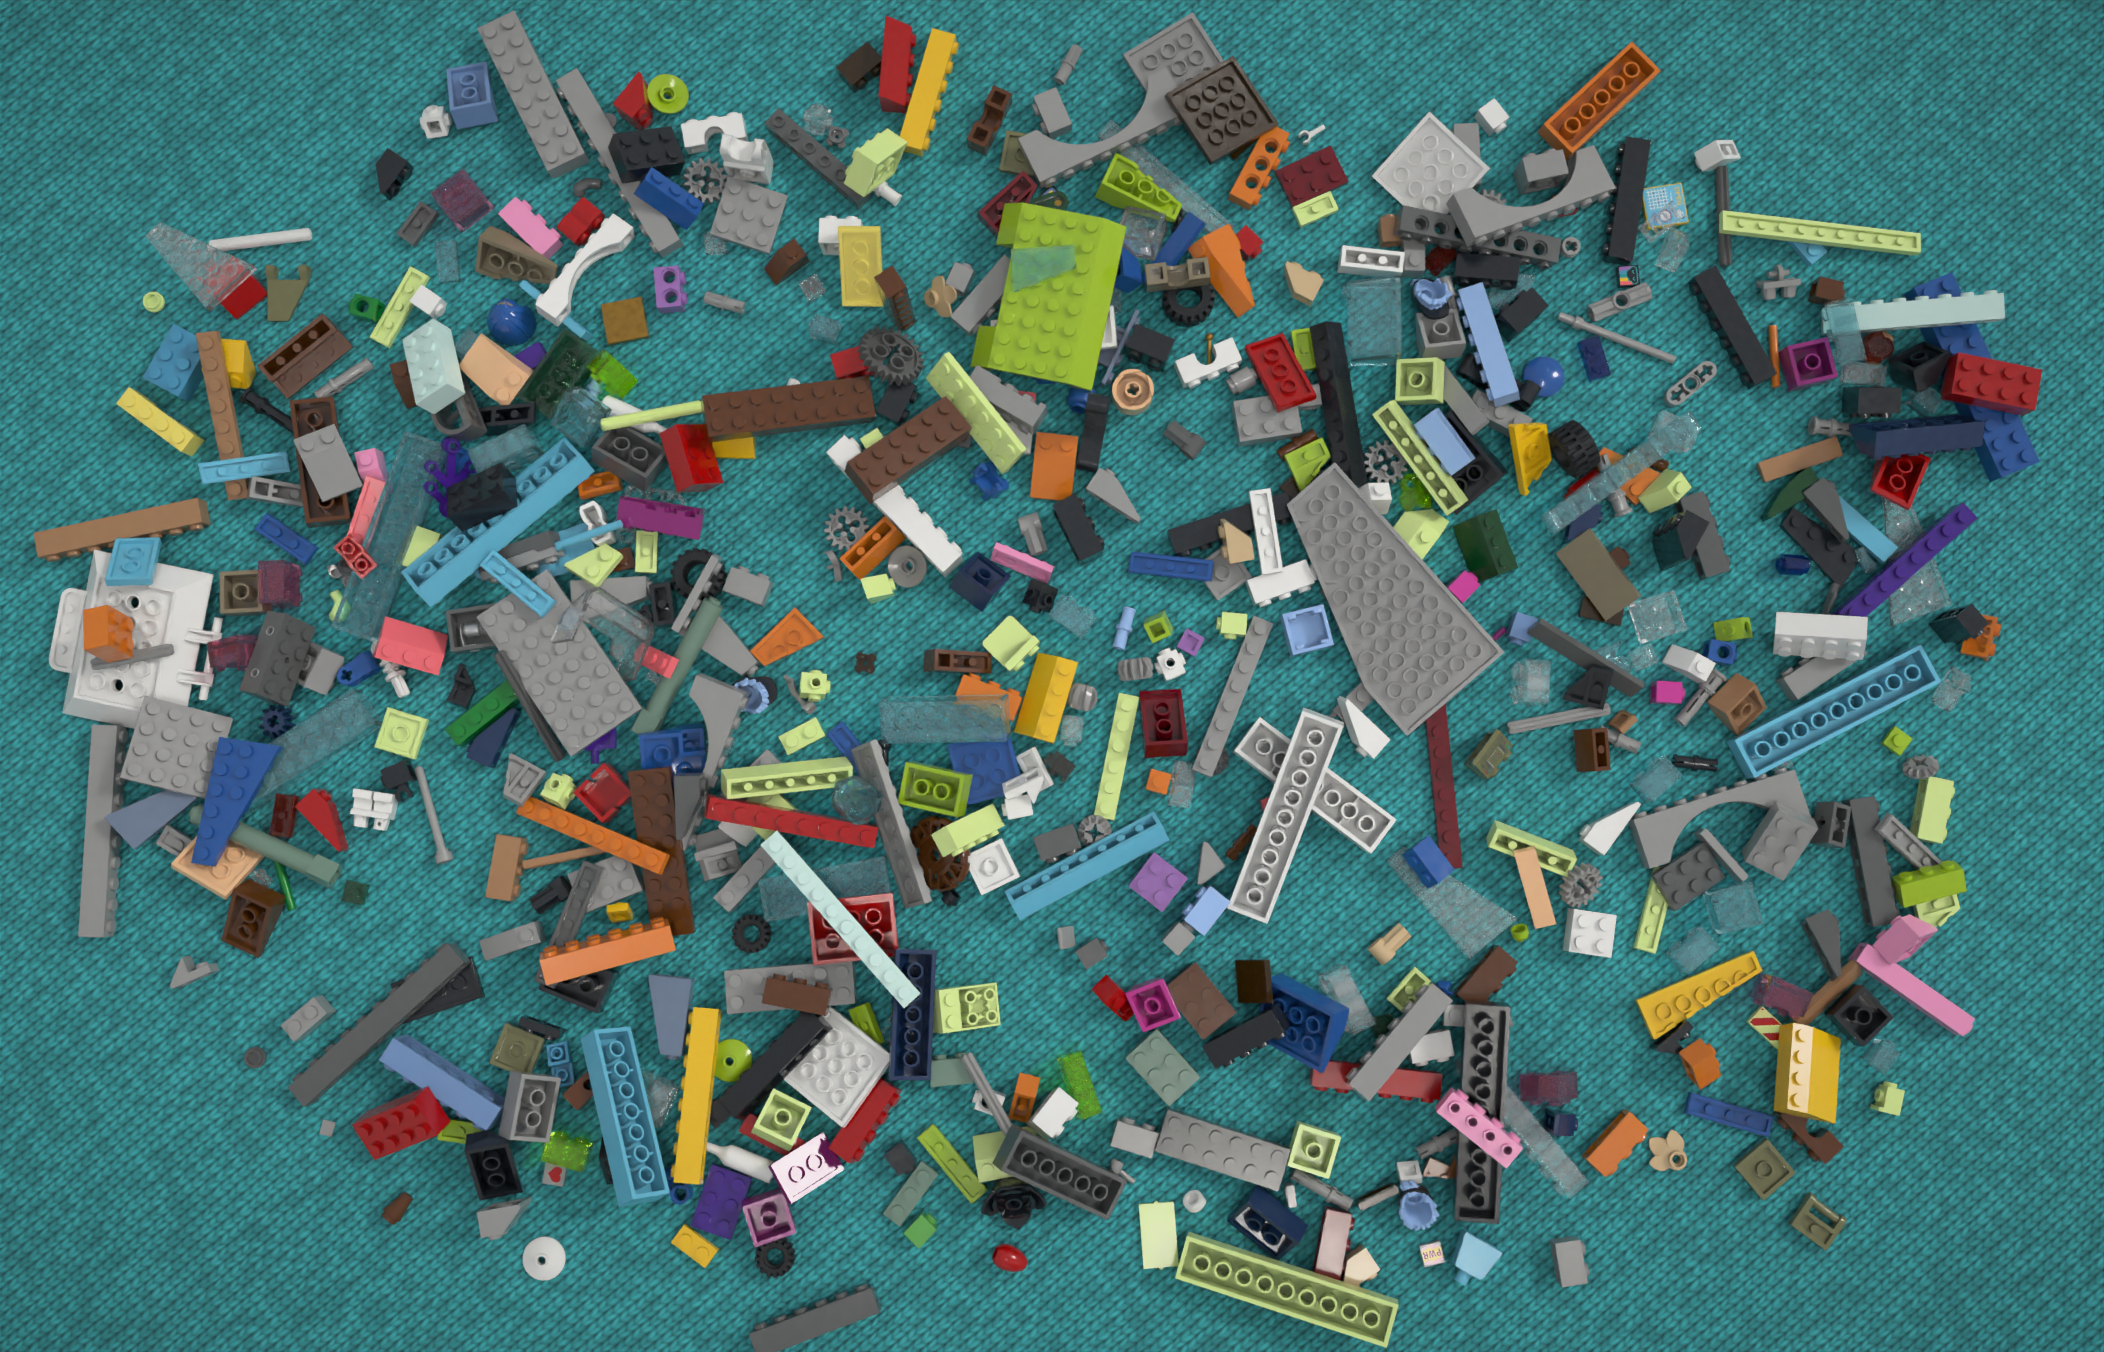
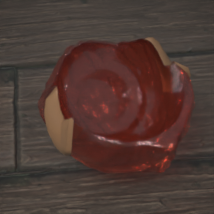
(1878, 347)

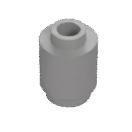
(1241, 380)

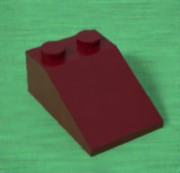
(1163, 723)

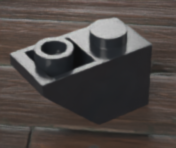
(392, 173)

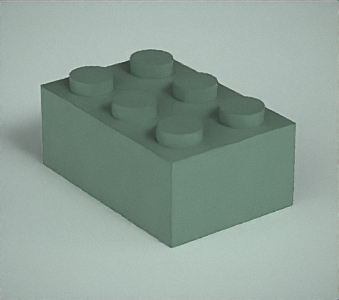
(1162, 1066)

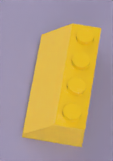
(1046, 697)

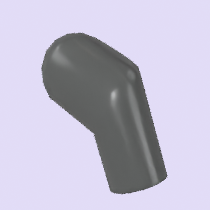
(580, 187)

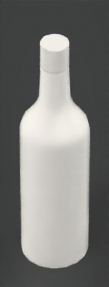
(619, 408)
(743, 1161)

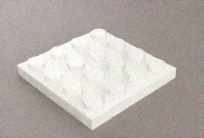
(1430, 167)
(840, 1069)

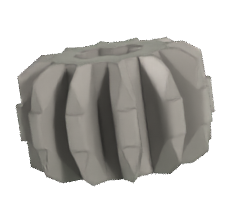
(1135, 669)

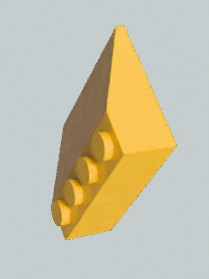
(1807, 1073)

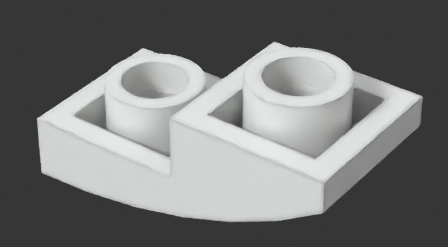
(740, 833)

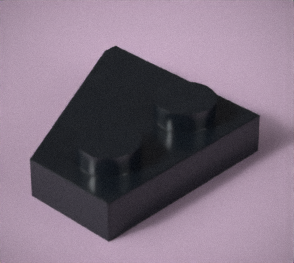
(1591, 687)

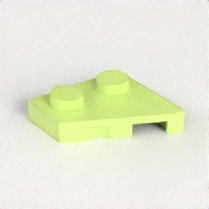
(595, 564)
(1937, 911)

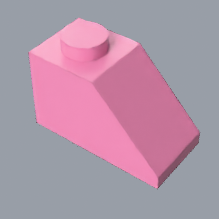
(371, 463)

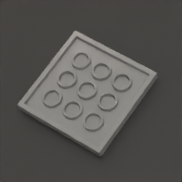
(1179, 48)
(174, 747)

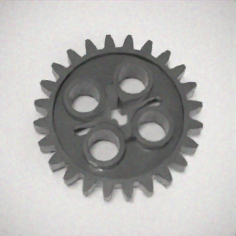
(878, 345)

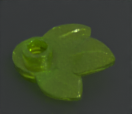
(1415, 496)

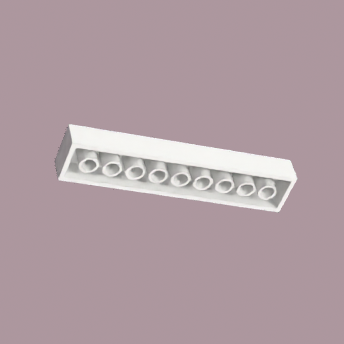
(1285, 815)

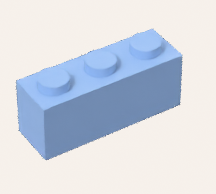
(1443, 442)

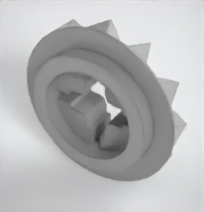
(1914, 767)
(1088, 823)

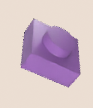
(1190, 642)

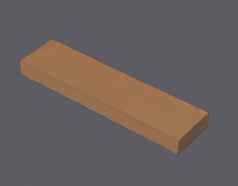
(1799, 459)
(562, 857)
(1830, 992)

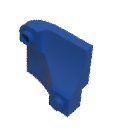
(674, 747)

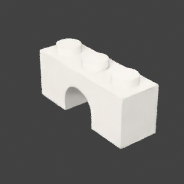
(697, 132)
(1192, 372)

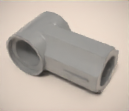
(1031, 529)

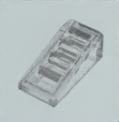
(1677, 213)

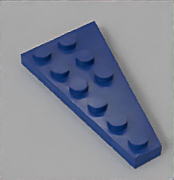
(232, 787)

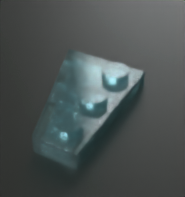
(1040, 263)

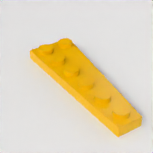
(1682, 999)

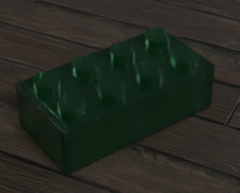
(557, 372)

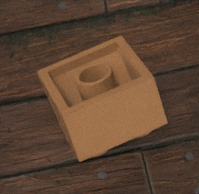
(1737, 704)

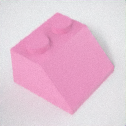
(1903, 938)

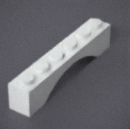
(609, 239)

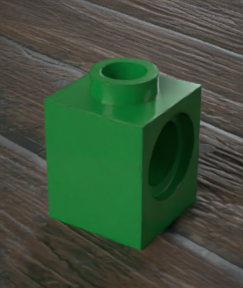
(374, 310)

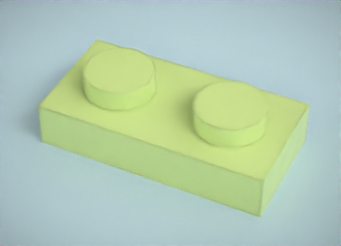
(1315, 209)
(646, 552)
(802, 736)

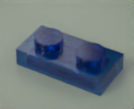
(1594, 358)

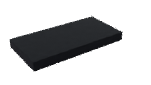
(459, 990)

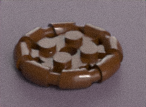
(943, 865)

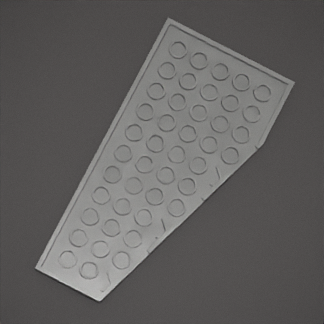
(1396, 616)

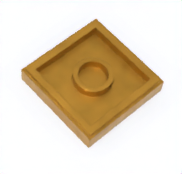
(625, 321)

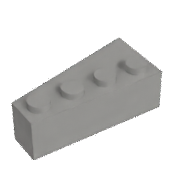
(1007, 401)

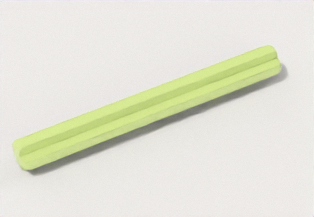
(650, 415)

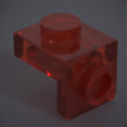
(1439, 259)

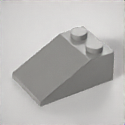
(328, 463)

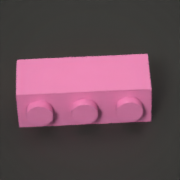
(531, 227)

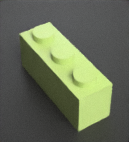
(1932, 809)

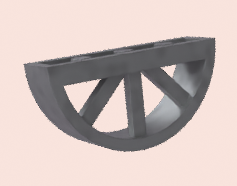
(472, 422)

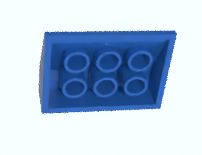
(1314, 1022)

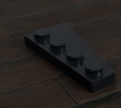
(1821, 546)

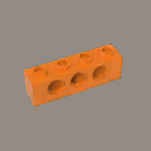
(1240, 192)

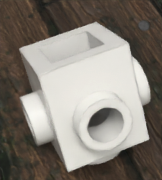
(435, 121)
(1170, 672)

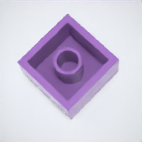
(1157, 881)

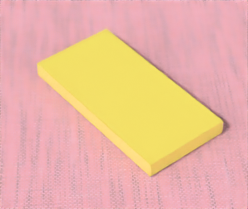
(859, 264)

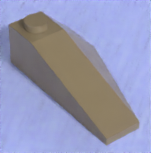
(505, 256)

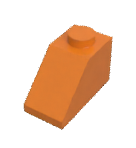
(1024, 1097)

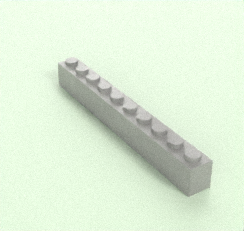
(600, 131)
(101, 839)

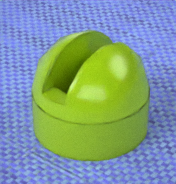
(1519, 932)

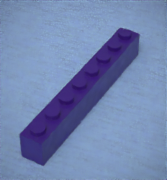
(1907, 562)

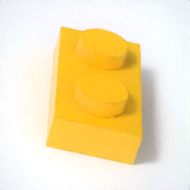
(695, 1245)

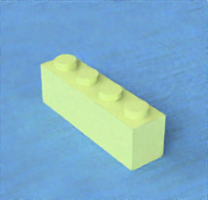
(967, 831)
(1550, 855)

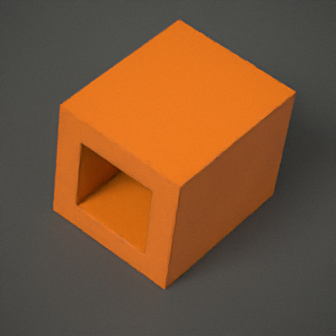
(1158, 782)

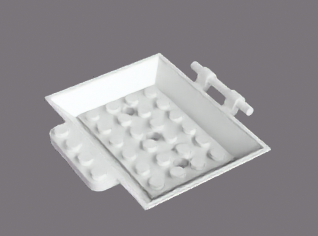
(167, 613)

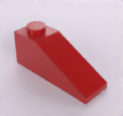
(323, 815)

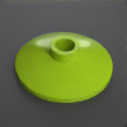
(668, 85)
(739, 1053)

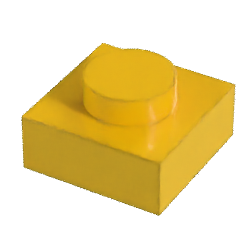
(619, 912)

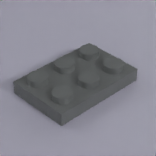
(1687, 876)

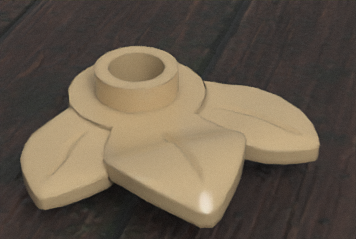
(940, 296)
(1665, 1150)

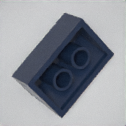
(1267, 1223)

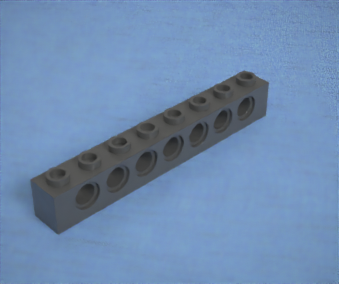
(1406, 216)

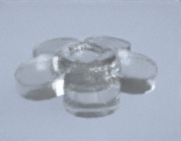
(260, 877)

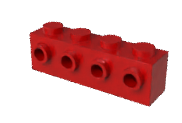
(862, 1128)

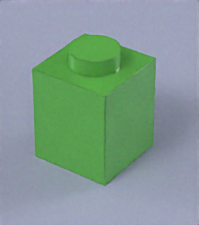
(921, 1229)

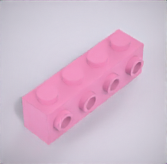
(1478, 1127)

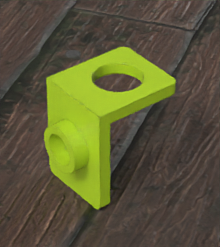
(1733, 629)

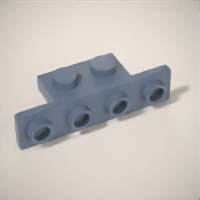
(1112, 357)

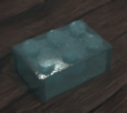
(511, 448)

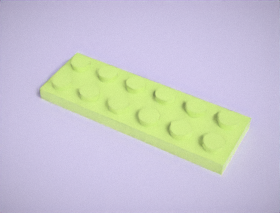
(987, 425)

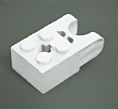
(747, 159)

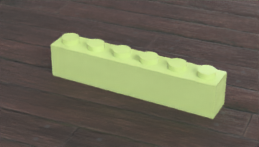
(1417, 455)
(784, 777)

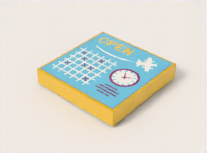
(1658, 197)

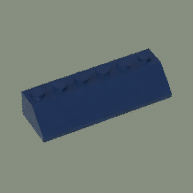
(1917, 435)
(913, 1025)

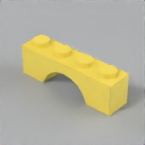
(159, 422)

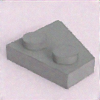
(521, 780)

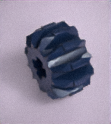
(273, 714)

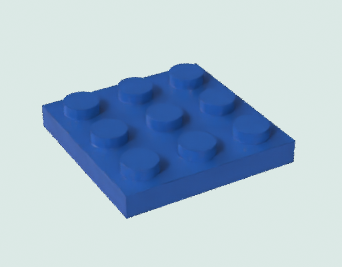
(990, 765)

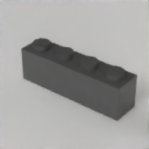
(1709, 553)

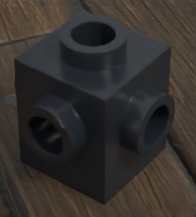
(1040, 596)

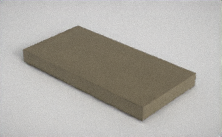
(1598, 574)

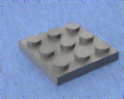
(748, 215)

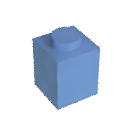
(1519, 627)

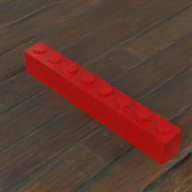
(789, 821)

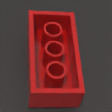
(1991, 384)
(401, 1123)

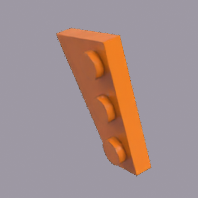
(1636, 485)
(786, 638)

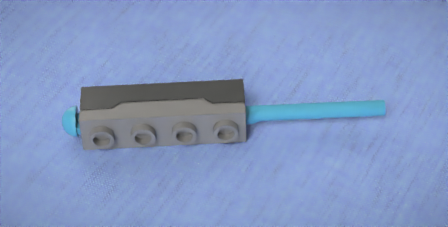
(542, 549)

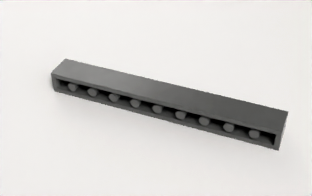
(379, 1024)

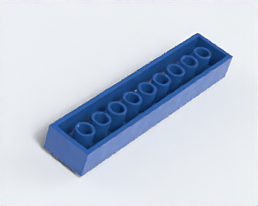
(2005, 440)

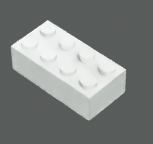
(1820, 636)

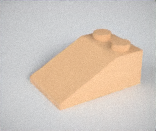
(495, 370)

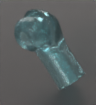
(1866, 563)

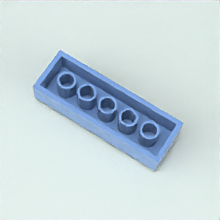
(446, 1081)

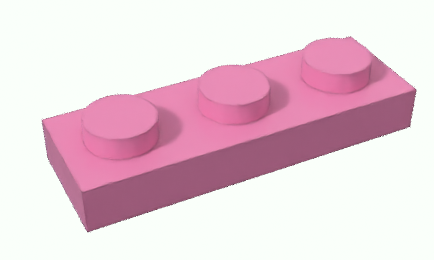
(1022, 563)

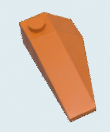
(1226, 268)

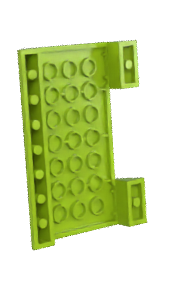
(1059, 323)

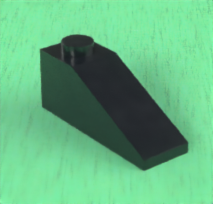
(507, 417)

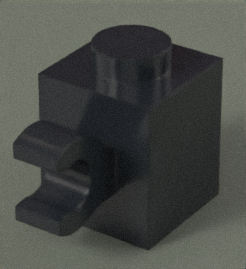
(398, 777)

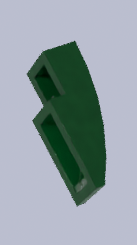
(1789, 493)

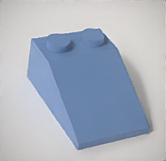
(471, 95)

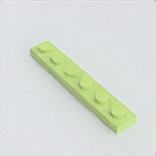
(1116, 756)

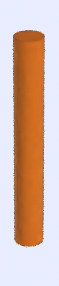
(1774, 355)

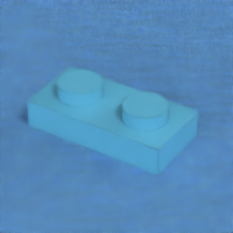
(1808, 252)

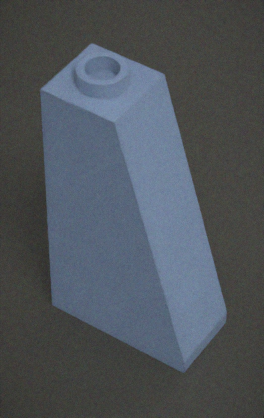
(149, 816)
(671, 1008)

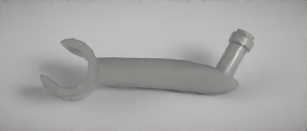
(808, 706)

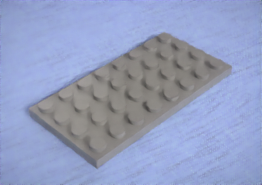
(567, 680)

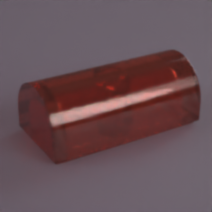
(284, 815)

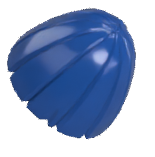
(511, 323)

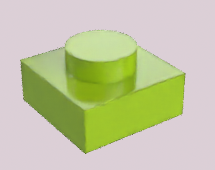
(1896, 741)

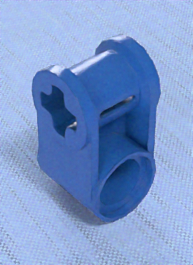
(361, 668)
(673, 1188)

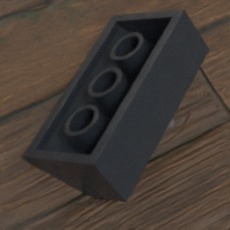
(1677, 538)

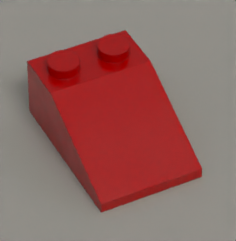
(1899, 478)

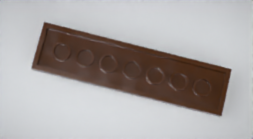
(656, 826)

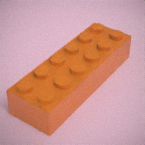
(1599, 101)
(606, 951)

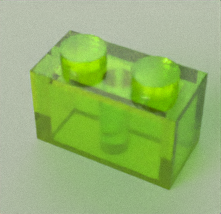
(612, 374)
(567, 1151)

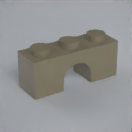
(1190, 274)

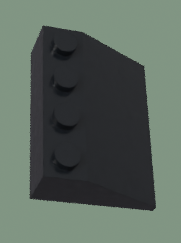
(1480, 472)

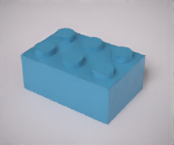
(177, 364)

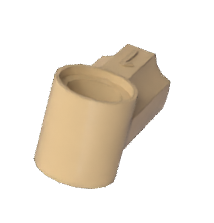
(1384, 947)

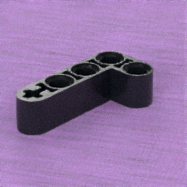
(1527, 389)

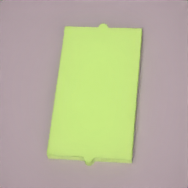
(1158, 1235)

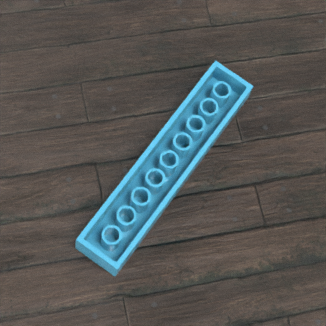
(462, 552)
(1833, 711)

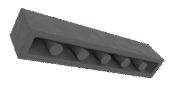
(1870, 862)
(815, 1320)

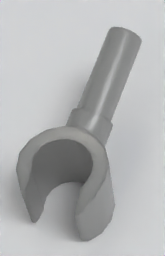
(1116, 1167)

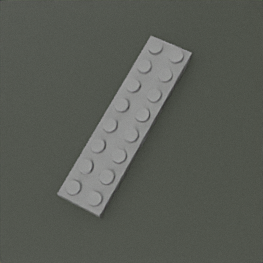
(892, 826)

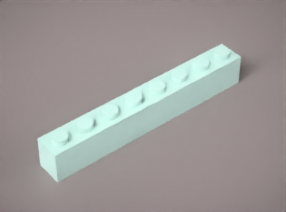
(1928, 312)

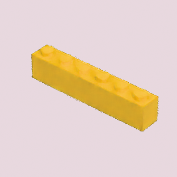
(928, 90)

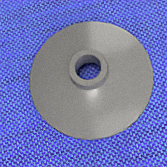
(899, 568)

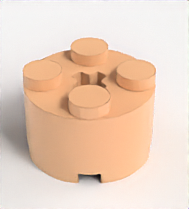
(1129, 403)

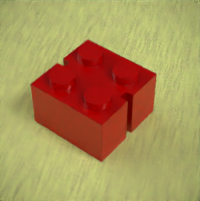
(605, 794)

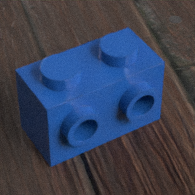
(1428, 862)

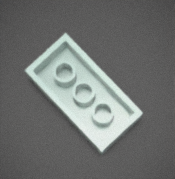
(433, 366)

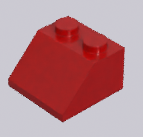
(634, 103)
(244, 297)

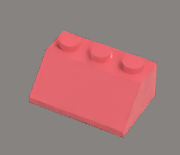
(410, 645)

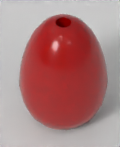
(1009, 1258)

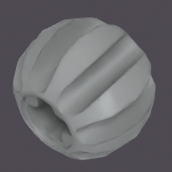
(1082, 697)

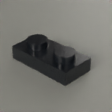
(535, 1025)

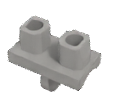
(1787, 285)

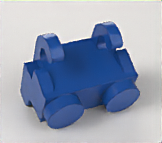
(989, 481)

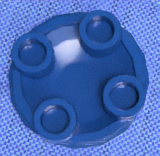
(1545, 373)

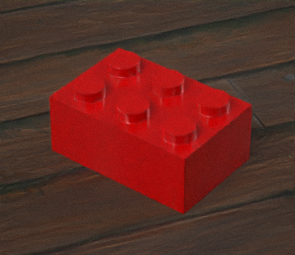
(691, 458)

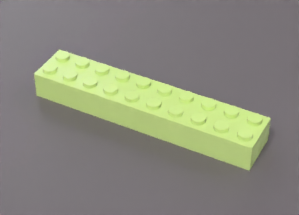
(1287, 1289)

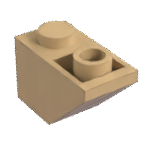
(1301, 283)
(1236, 543)
(1359, 1266)

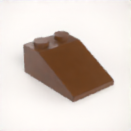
(252, 917)

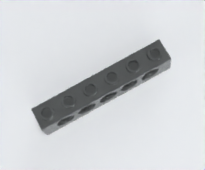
(813, 155)

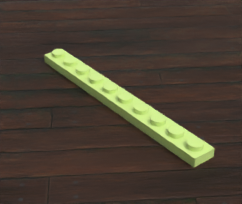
(1819, 233)

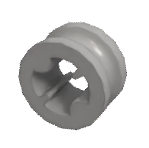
(1570, 240)

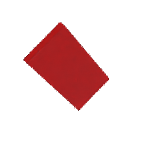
(1280, 372)

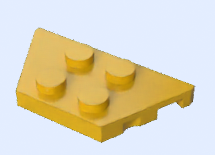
(1530, 452)

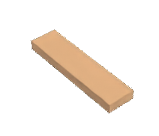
(1534, 887)

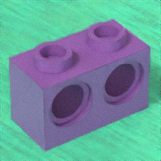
(666, 290)

